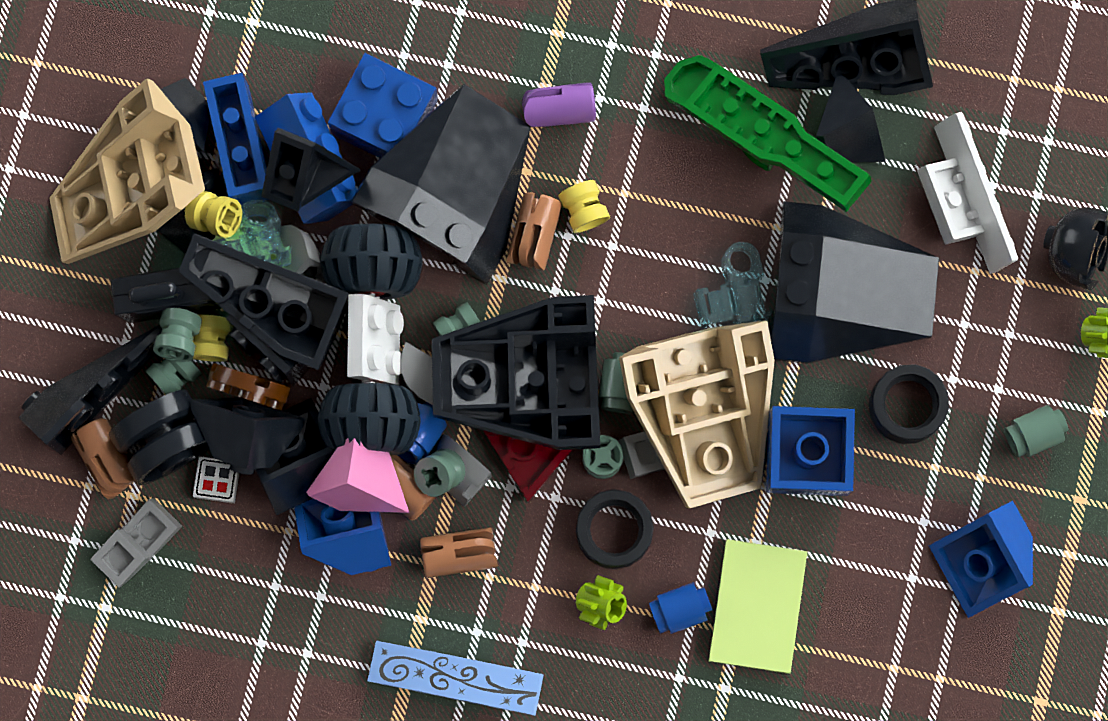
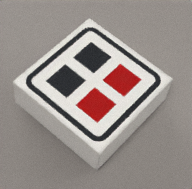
(215, 481)

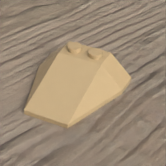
(128, 177)
(705, 407)

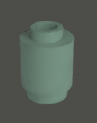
(612, 387)
(1036, 431)

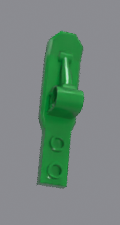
(762, 129)

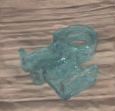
(261, 238)
(740, 299)

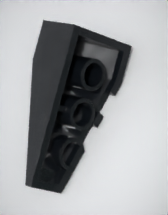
(870, 48)
(277, 305)
(86, 392)

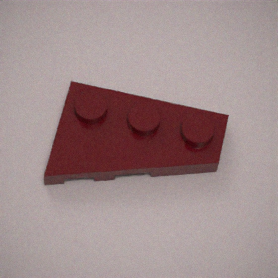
(527, 462)

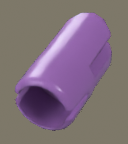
(559, 105)

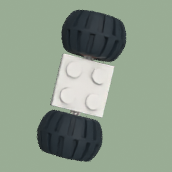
(371, 266)

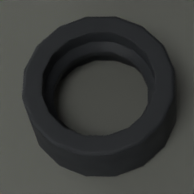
(939, 401)
(631, 503)

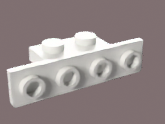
(963, 196)

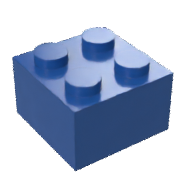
(380, 106)
(810, 451)

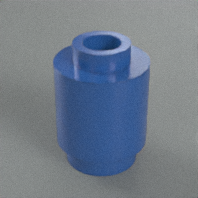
(428, 435)
(680, 608)

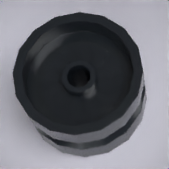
(159, 437)

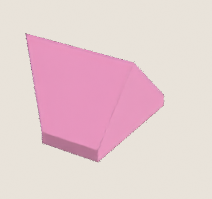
(359, 481)

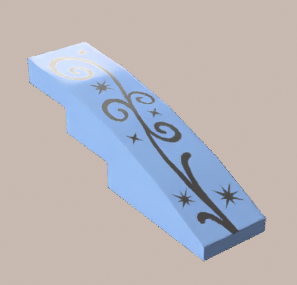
(455, 678)

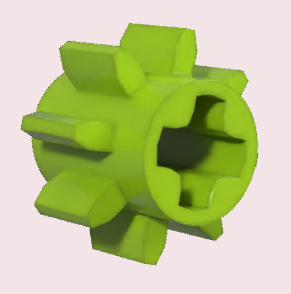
(1095, 333)
(601, 602)

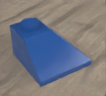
(342, 539)
(987, 558)

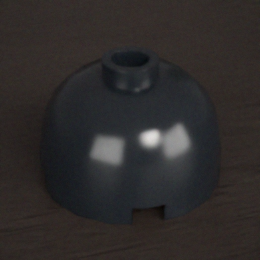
(1078, 246)

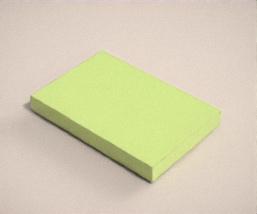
(758, 606)

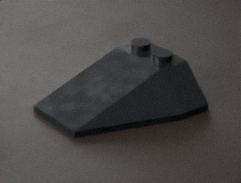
(453, 181)
(847, 287)
(524, 374)

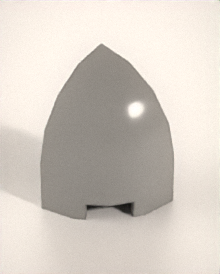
(304, 253)
(417, 372)
(475, 473)

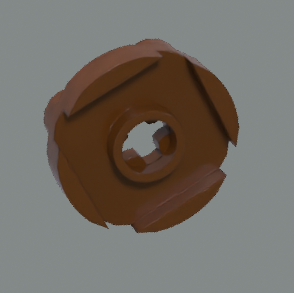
(247, 386)

